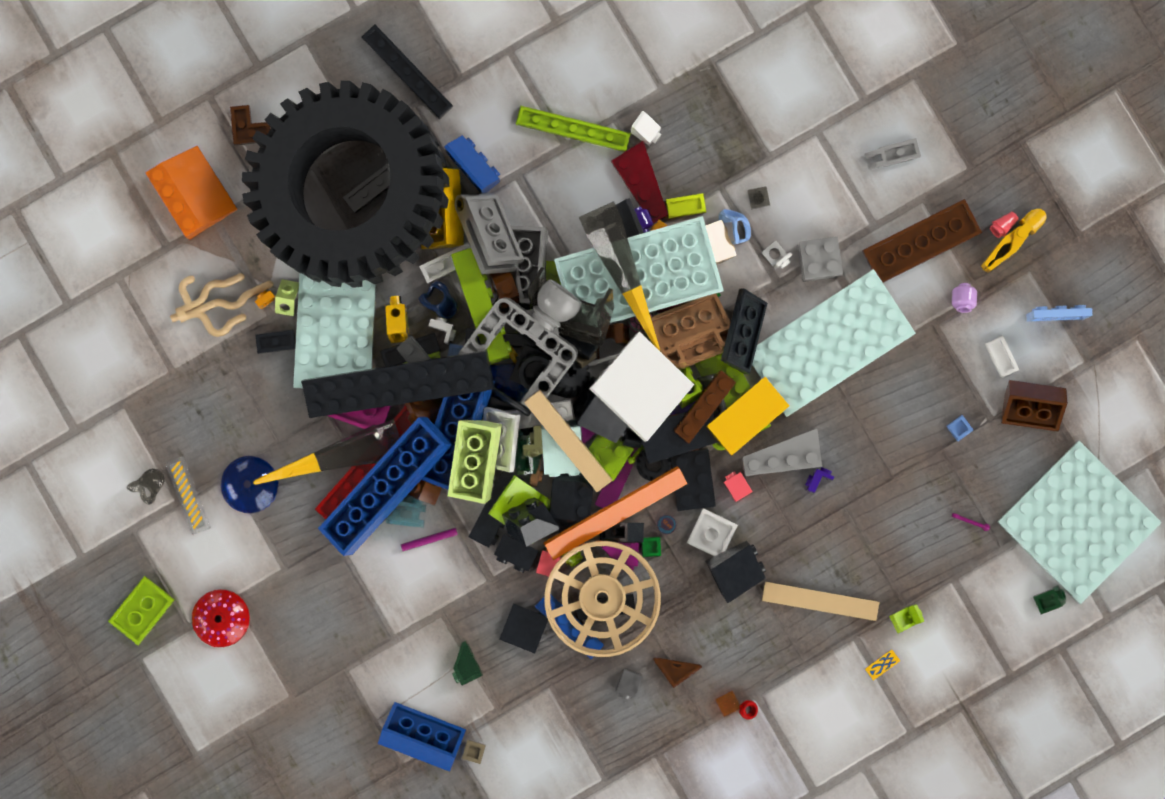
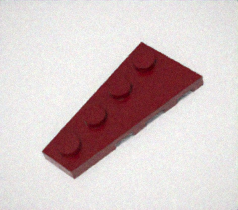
(640, 179)

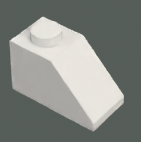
(646, 129)

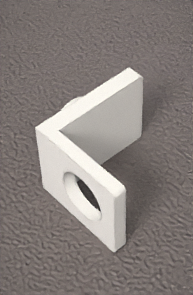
(782, 261)

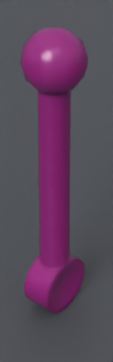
(986, 527)

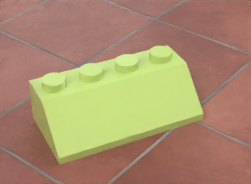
(474, 460)

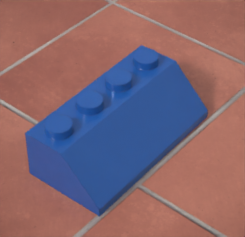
(421, 736)

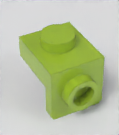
(906, 618)

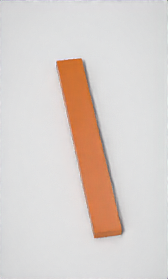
(615, 513)

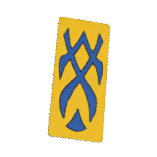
(882, 664)

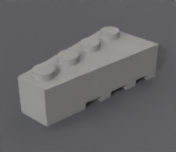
(533, 247)

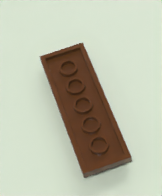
(922, 241)

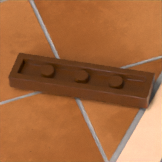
(704, 406)

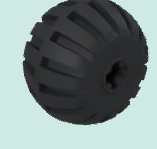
(572, 385)

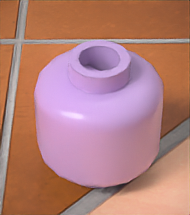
(964, 298)

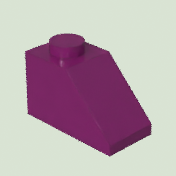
(615, 553)

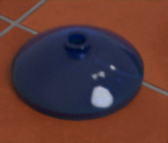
(255, 497)

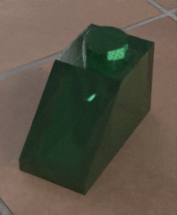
(524, 463)
(466, 665)

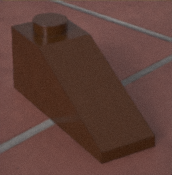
(504, 287)

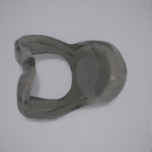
(152, 480)

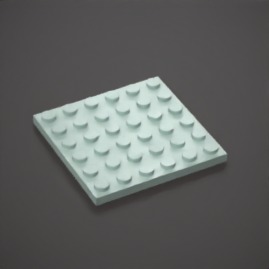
(1079, 522)

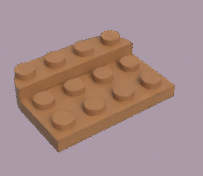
(692, 331)

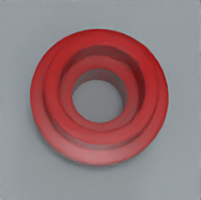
(753, 709)

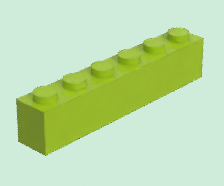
(479, 301)

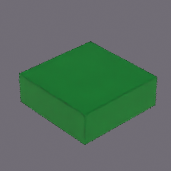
(651, 547)

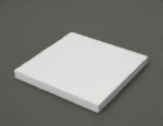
(641, 386)

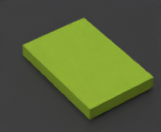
(141, 610)

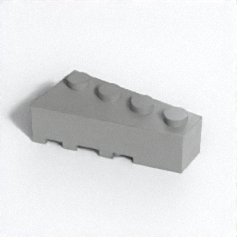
(790, 455)

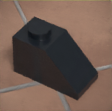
(624, 533)

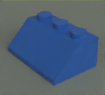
(472, 164)

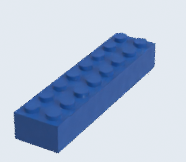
(385, 486)

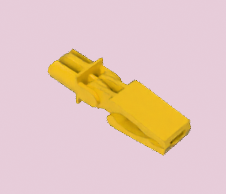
(1030, 224)

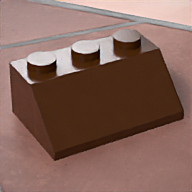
(1034, 405)

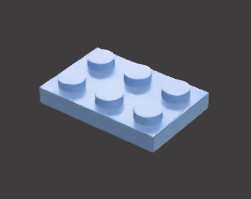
(1078, 312)

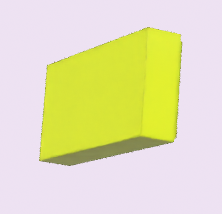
(686, 206)

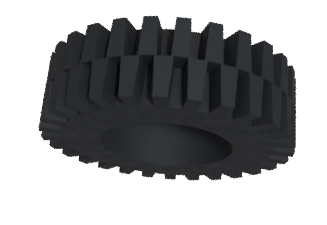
(300, 139)

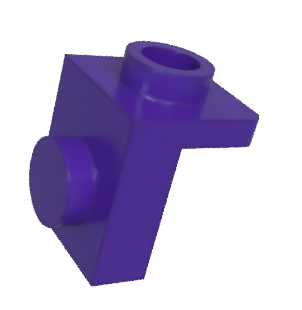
(813, 480)

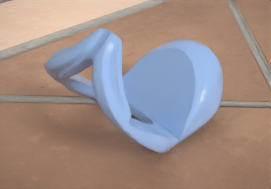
(732, 216)

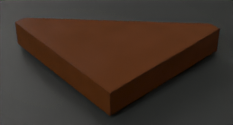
(675, 670)

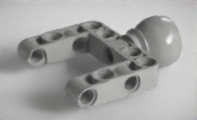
(541, 323)

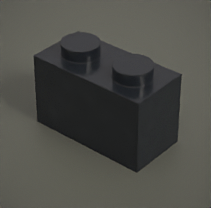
(516, 553)

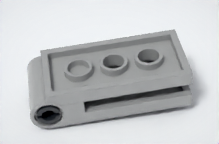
(488, 232)

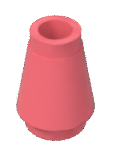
(1003, 225)

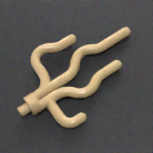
(195, 309)

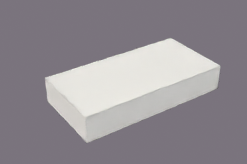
(1002, 357)

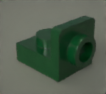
(1050, 599)

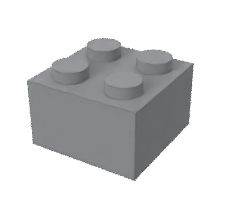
(820, 259)

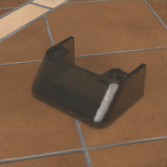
(589, 323)

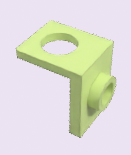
(286, 295)

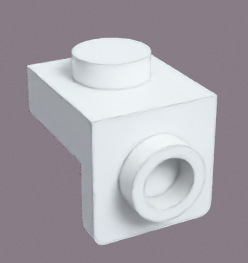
(440, 324)

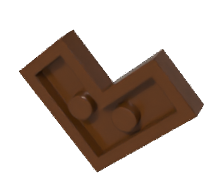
(242, 125)

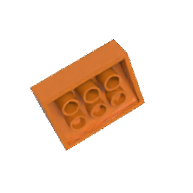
(191, 191)

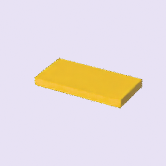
(747, 416)

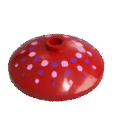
(234, 618)

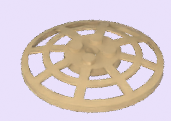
(607, 610)

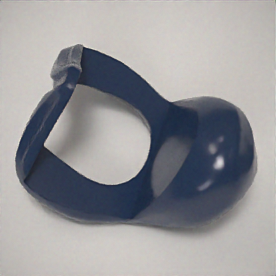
(446, 308)

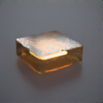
(728, 703)

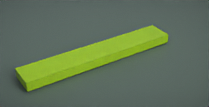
(573, 128)

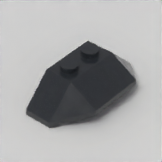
(570, 500)

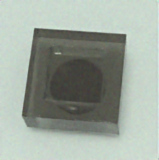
(758, 197)

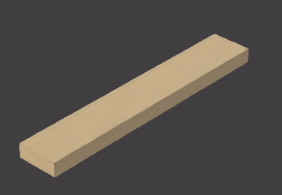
(568, 440)
(820, 601)

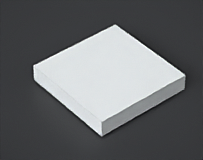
(712, 533)

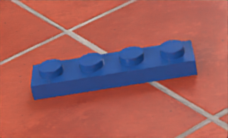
(566, 627)

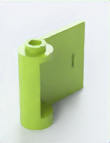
(514, 495)

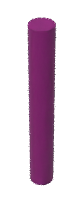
(429, 539)

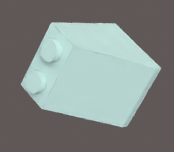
(554, 458)

